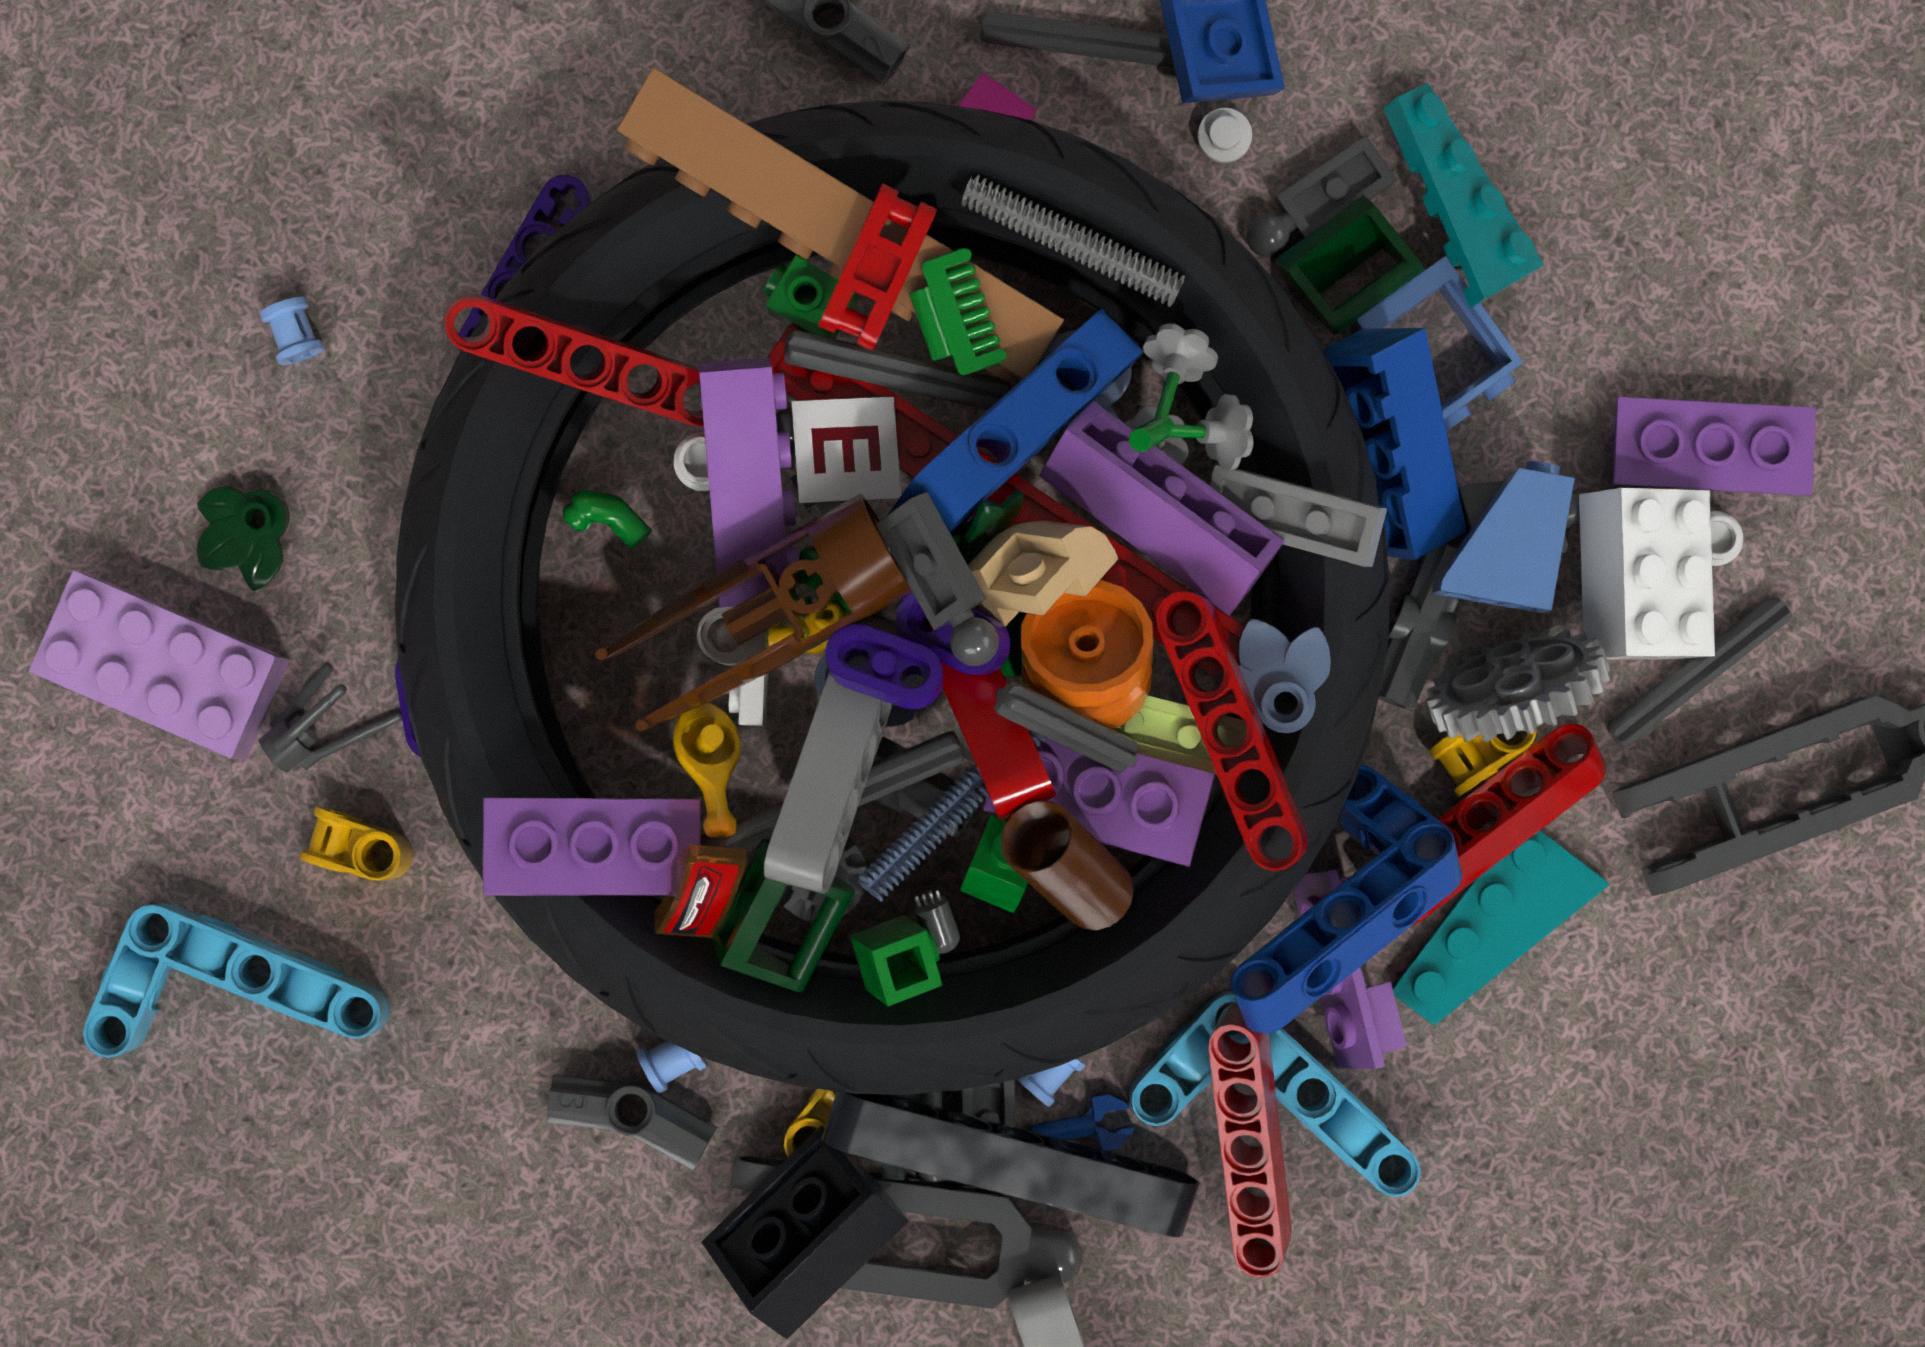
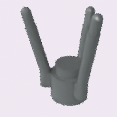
(293, 737)

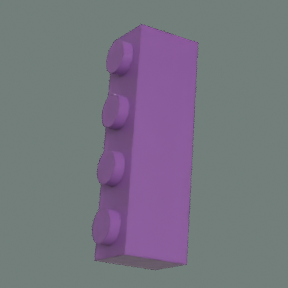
(745, 465)
(1161, 508)

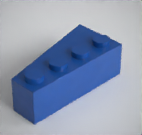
(1404, 430)

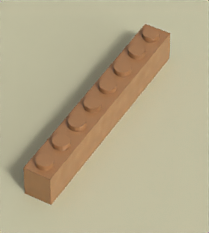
(807, 206)

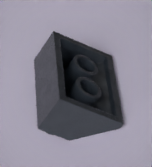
(803, 1234)

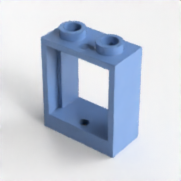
(1446, 279)

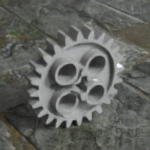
(1518, 685)

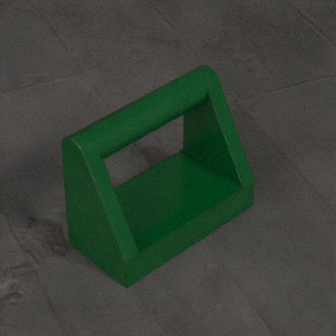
(1337, 250)
(749, 915)

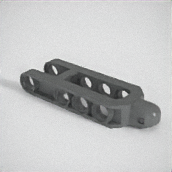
(1901, 741)
(1026, 1253)

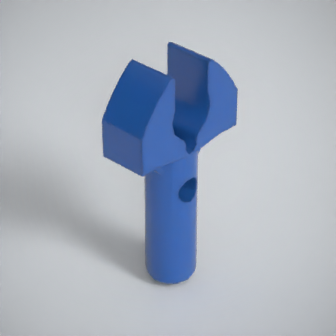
(1085, 1124)

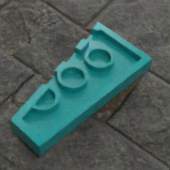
(1457, 189)
(1495, 925)

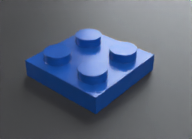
(1222, 49)

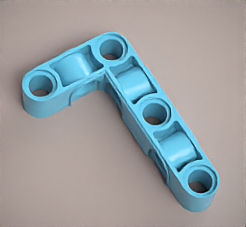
(220, 957)
(1336, 1120)

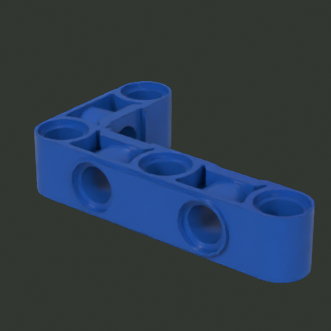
(1024, 420)
(1361, 916)

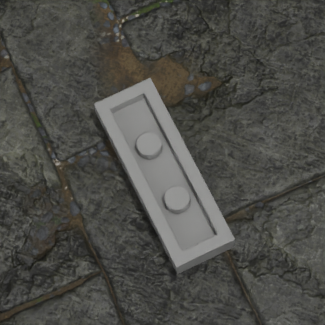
(1306, 516)

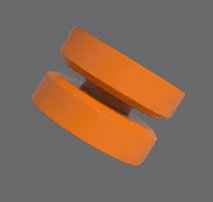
(1091, 653)

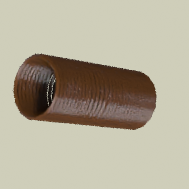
(1066, 864)

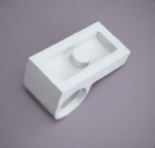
(752, 697)

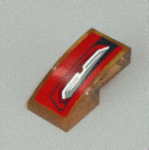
(702, 890)

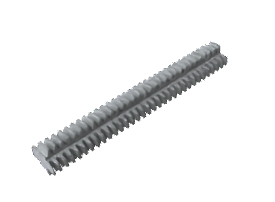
(1072, 241)

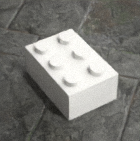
(1647, 572)

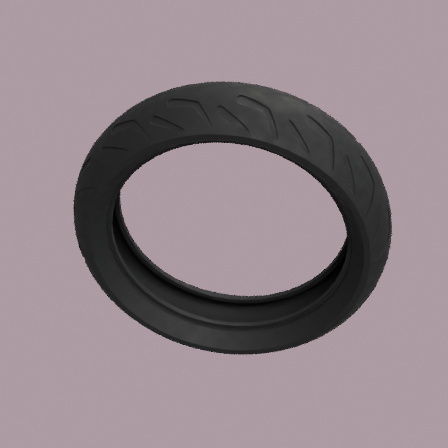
(478, 537)

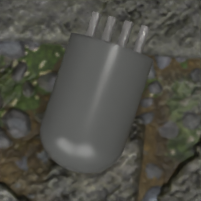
(938, 918)

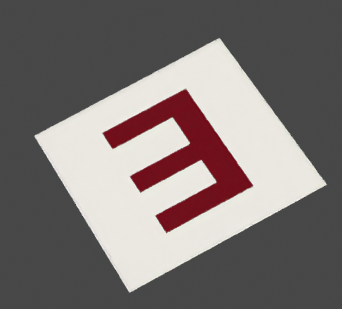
(846, 449)

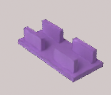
(1713, 446)
(1143, 809)
(584, 845)
(1358, 1018)

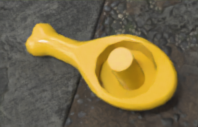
(708, 752)

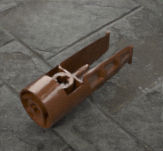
(850, 562)

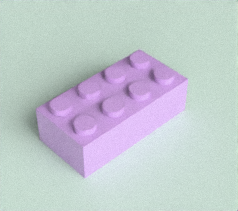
(159, 665)

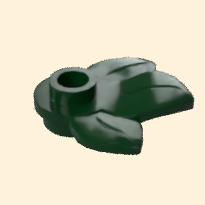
(987, 524)
(237, 539)

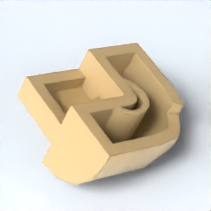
(1036, 564)

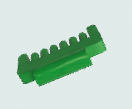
(941, 316)

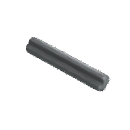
(1065, 726)

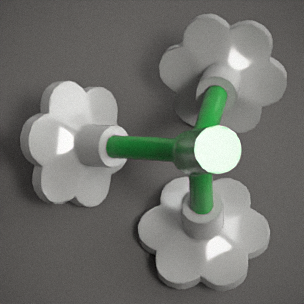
(1183, 357)

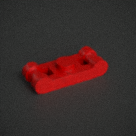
(877, 267)

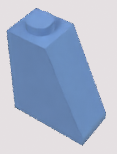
(1515, 543)

